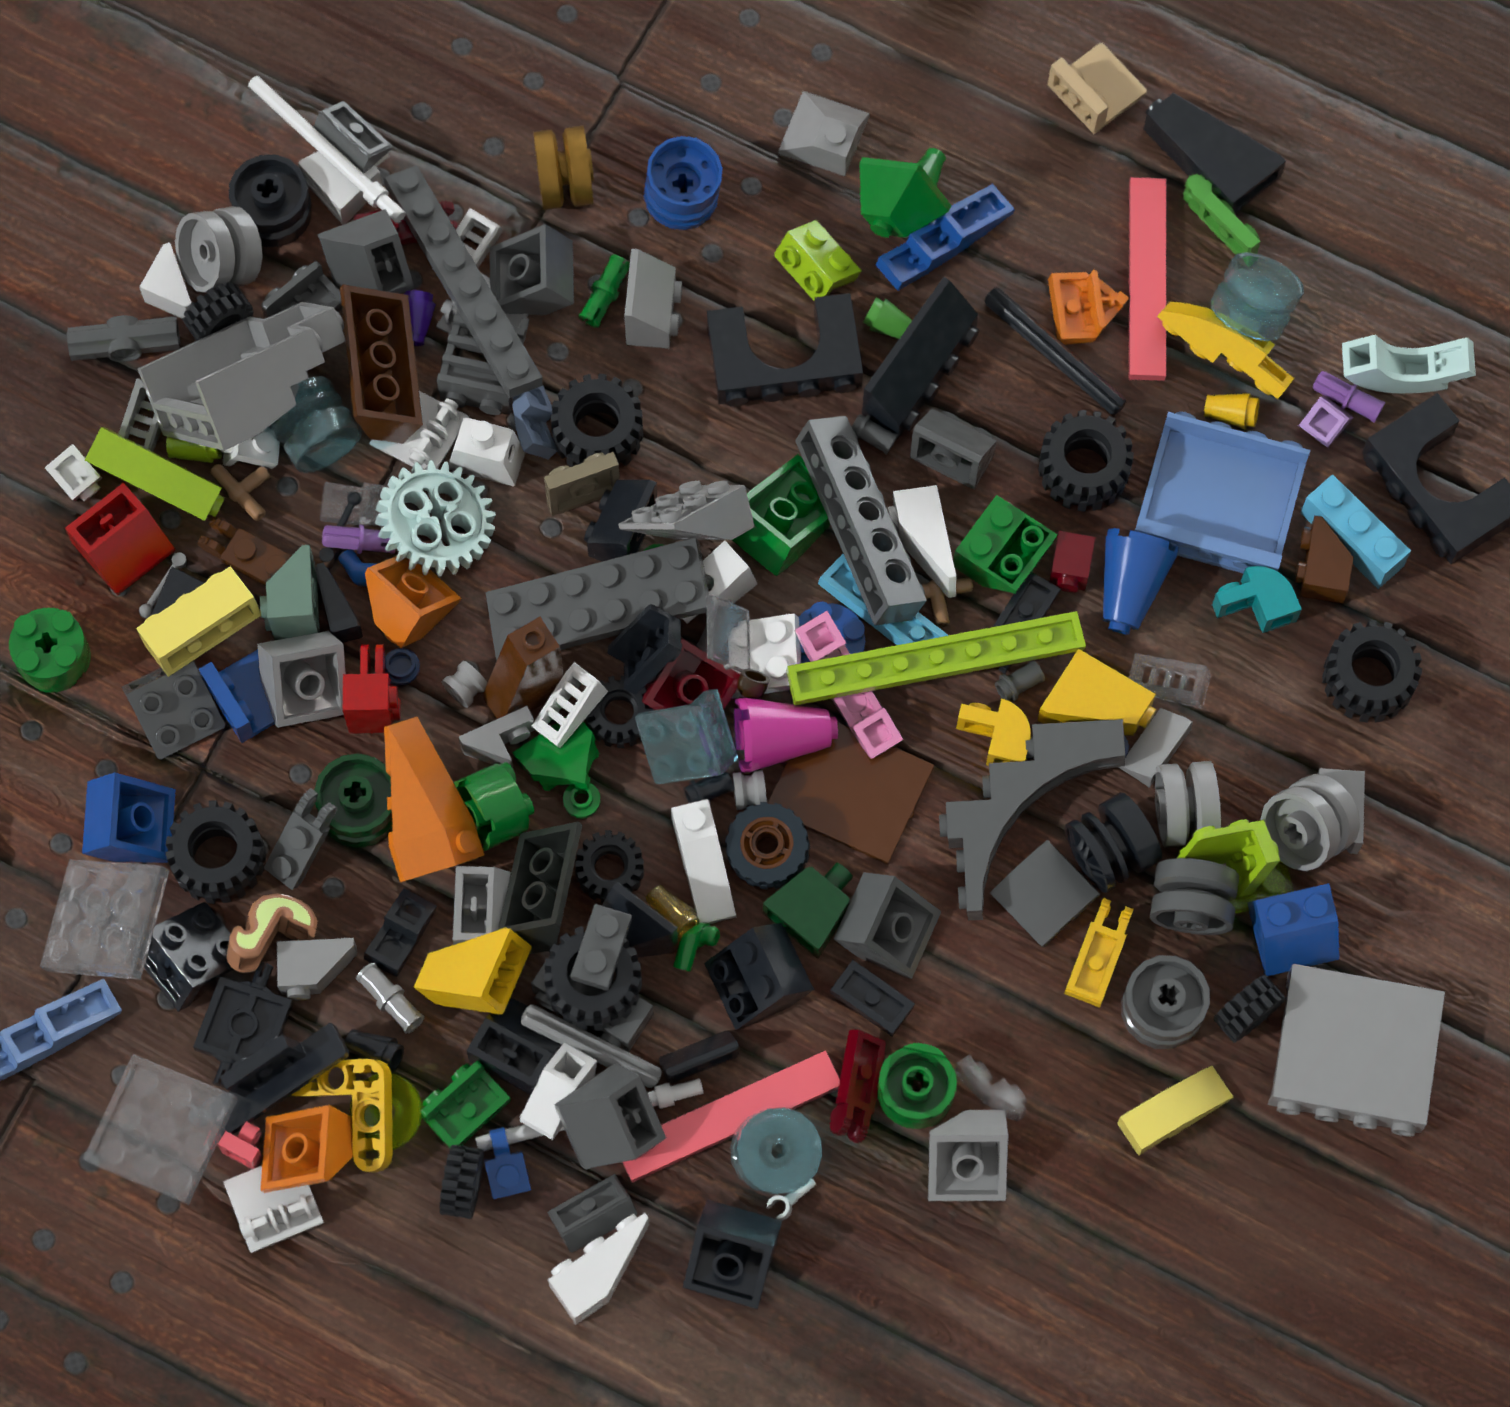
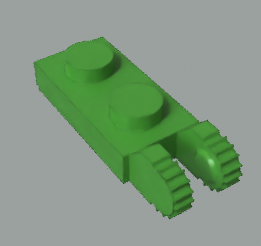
(1219, 216)

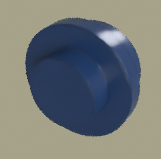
(402, 666)

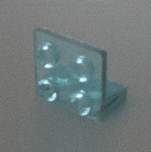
(687, 740)

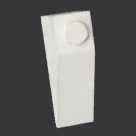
(924, 533)
(703, 861)

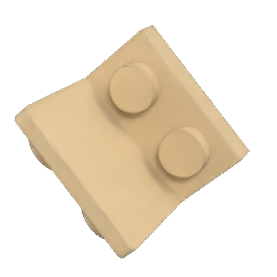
(1095, 87)

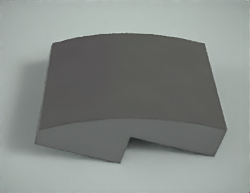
(1045, 893)

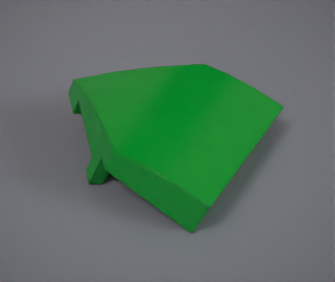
(560, 766)

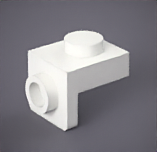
(258, 450)
(74, 474)

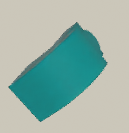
(1264, 591)

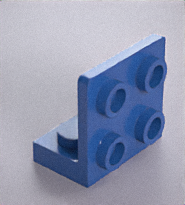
(240, 695)

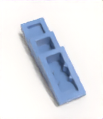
(55, 1027)

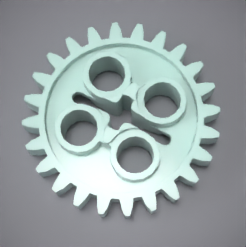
(464, 511)

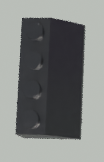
(921, 359)

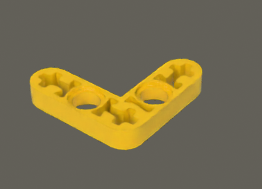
(363, 1095)

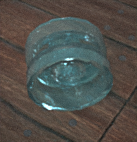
(1257, 296)
(753, 1156)

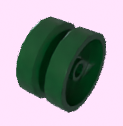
(352, 779)

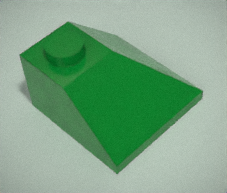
(898, 197)

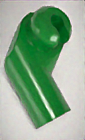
(692, 941)

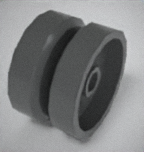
(1194, 896)
(1169, 980)

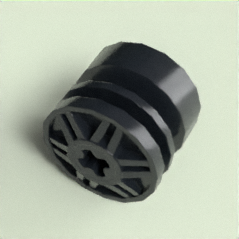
(1116, 840)

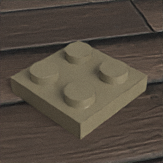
(582, 483)

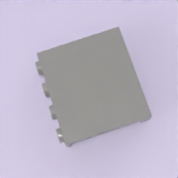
(1357, 1050)

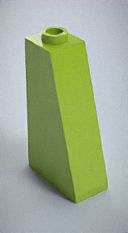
(155, 474)

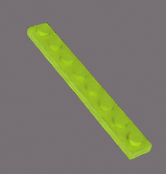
(935, 658)

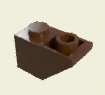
(1326, 565)

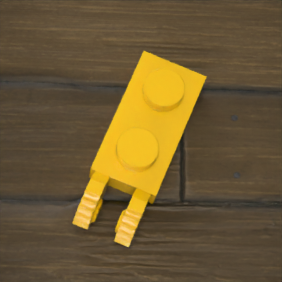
(1098, 957)

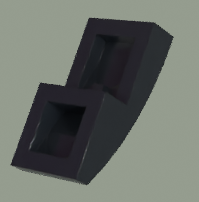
(400, 932)

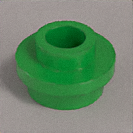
(581, 810)

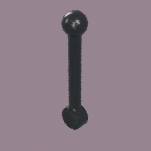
(354, 498)

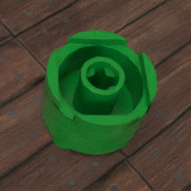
(55, 630)
(496, 804)
(938, 1086)

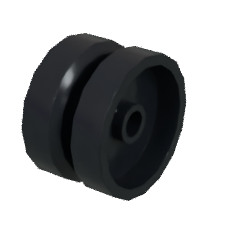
(274, 197)

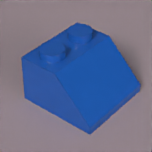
(127, 819)
(1295, 929)

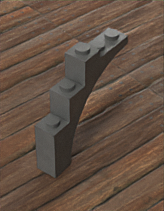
(1059, 755)

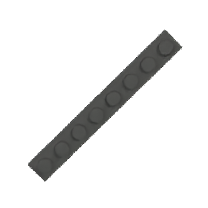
(463, 282)

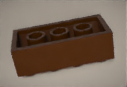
(381, 363)

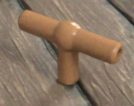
(240, 490)
(938, 598)

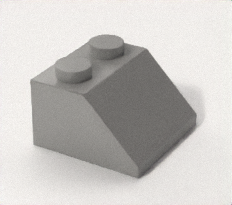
(650, 301)
(303, 677)

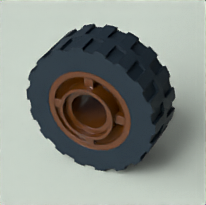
(761, 823)

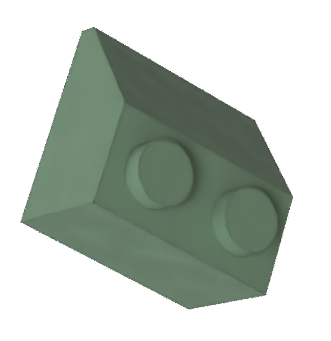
(292, 598)

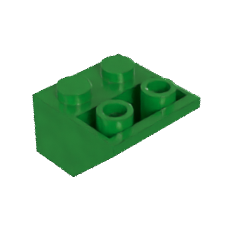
(1003, 547)

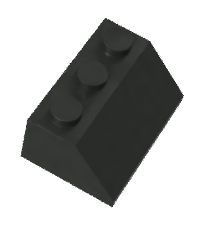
(540, 884)

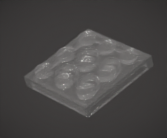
(104, 919)
(160, 1129)

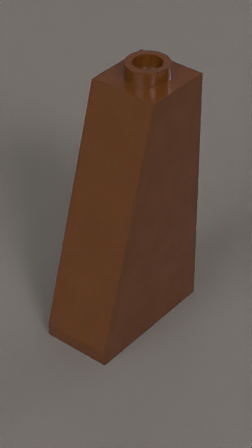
(525, 670)

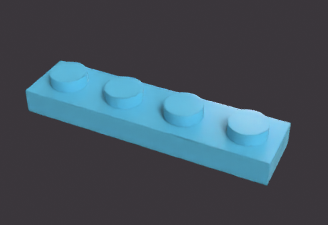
(842, 585)

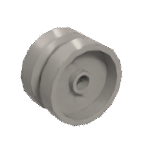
(218, 248)
(1187, 802)
(1311, 821)

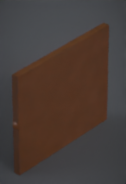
(852, 796)

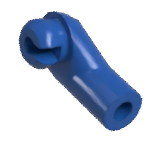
(354, 567)

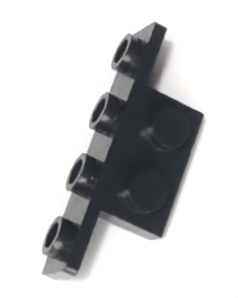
(279, 1071)

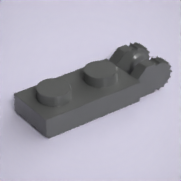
(300, 841)

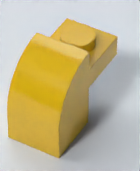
(1006, 727)

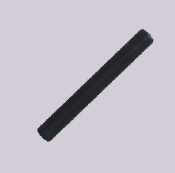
(1055, 351)

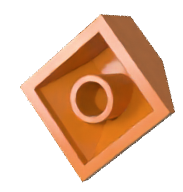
(406, 601)
(305, 1147)

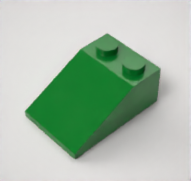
(785, 517)

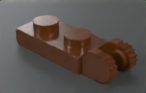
(245, 552)

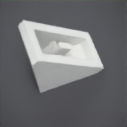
(164, 284)

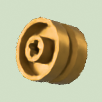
(564, 167)

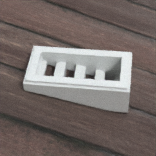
(493, 232)
(559, 699)

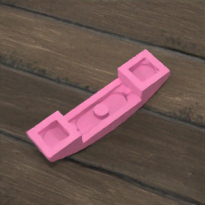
(860, 711)

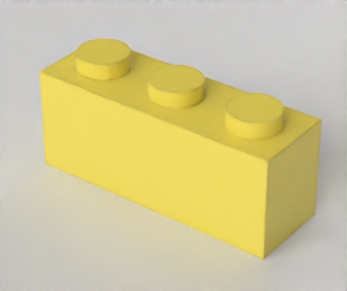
(199, 621)

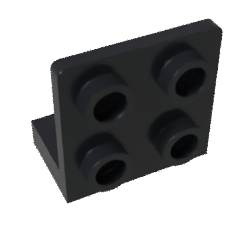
(188, 954)

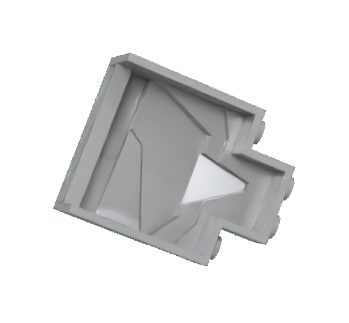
(239, 376)

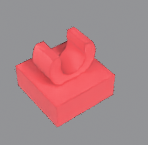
(243, 1147)

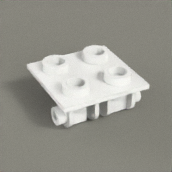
(433, 438)
(270, 1215)

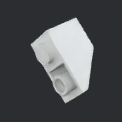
(559, 1078)

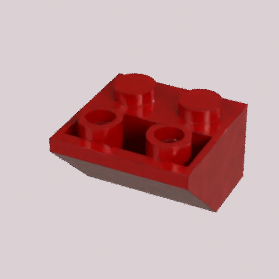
(119, 539)

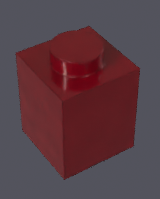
(1072, 561)

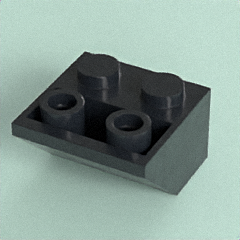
(758, 975)
(511, 1048)

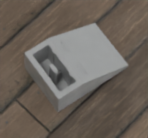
(696, 511)

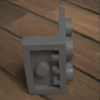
(173, 708)

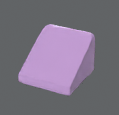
(1325, 421)

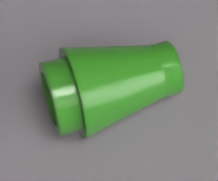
(886, 319)

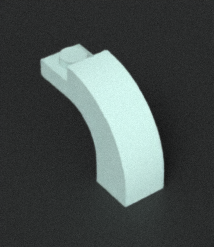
(1400, 370)

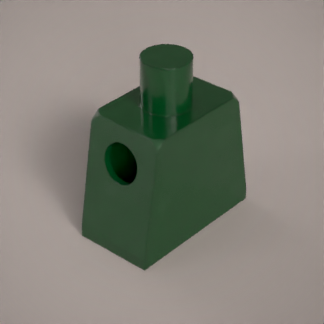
(811, 906)

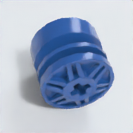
(685, 165)

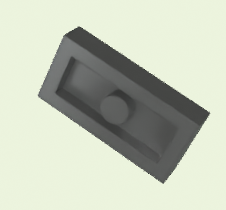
(601, 947)

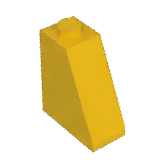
(1096, 693)
(475, 972)

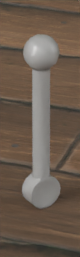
(178, 561)

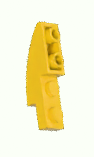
(1211, 337)

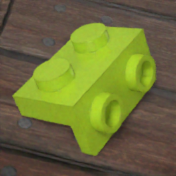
(816, 260)

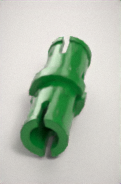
(604, 291)

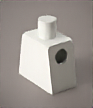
(335, 188)
(484, 452)
(727, 575)

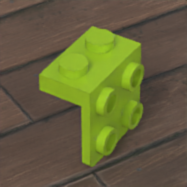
(1241, 846)

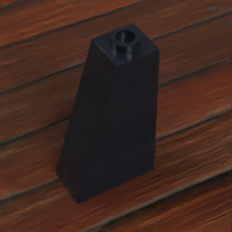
(1208, 147)

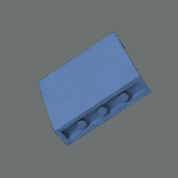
(1222, 493)

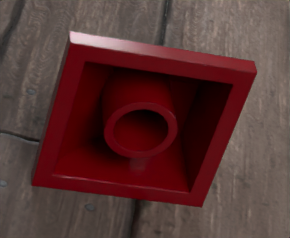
(687, 678)

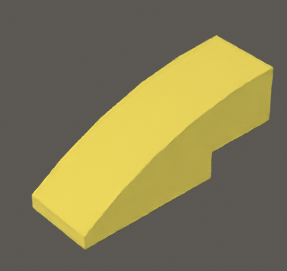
(1174, 1109)

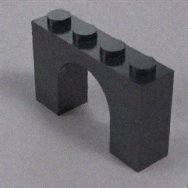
(745, 378)
(1451, 526)

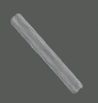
(589, 1044)

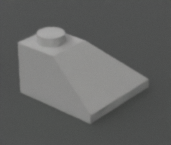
(824, 133)
(969, 1157)

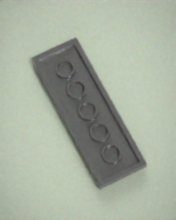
(603, 596)

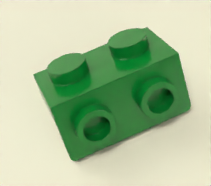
(464, 1105)

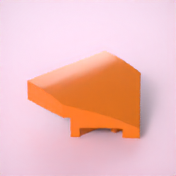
(1082, 306)

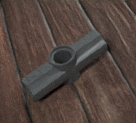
(123, 338)

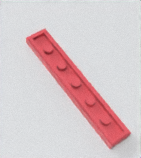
(1147, 278)
(722, 1117)

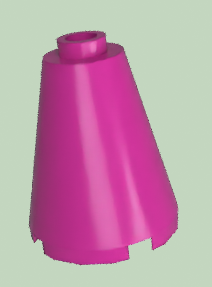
(779, 731)

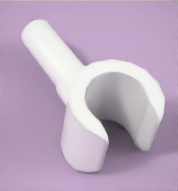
(790, 1199)

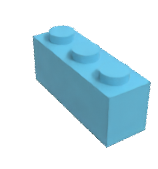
(1373, 546)

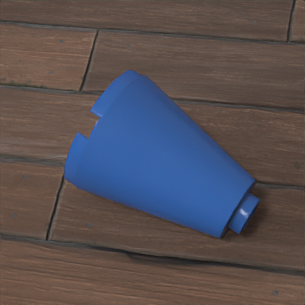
(1133, 577)

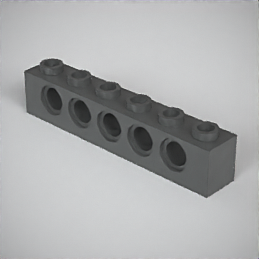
(860, 520)

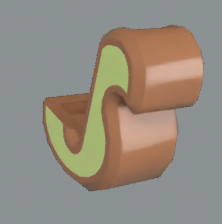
(264, 920)

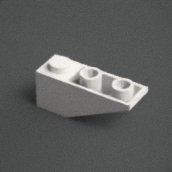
(592, 1278)

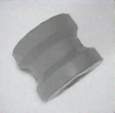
(464, 684)
(749, 789)

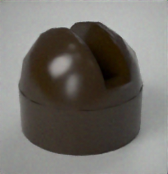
(752, 683)

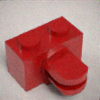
(369, 698)

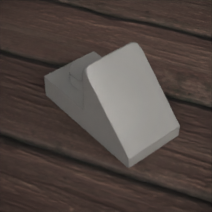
(488, 740)

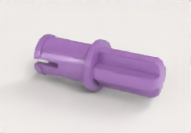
(1348, 396)
(354, 538)

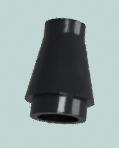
(376, 1047)

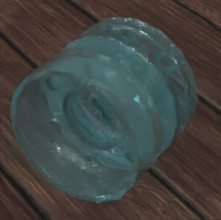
(317, 427)

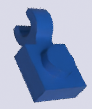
(506, 1170)

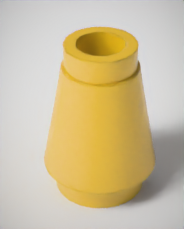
(1234, 409)

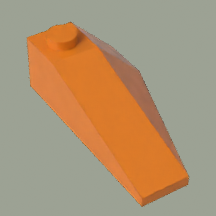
(428, 812)

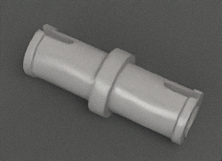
(390, 998)

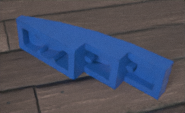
(945, 237)

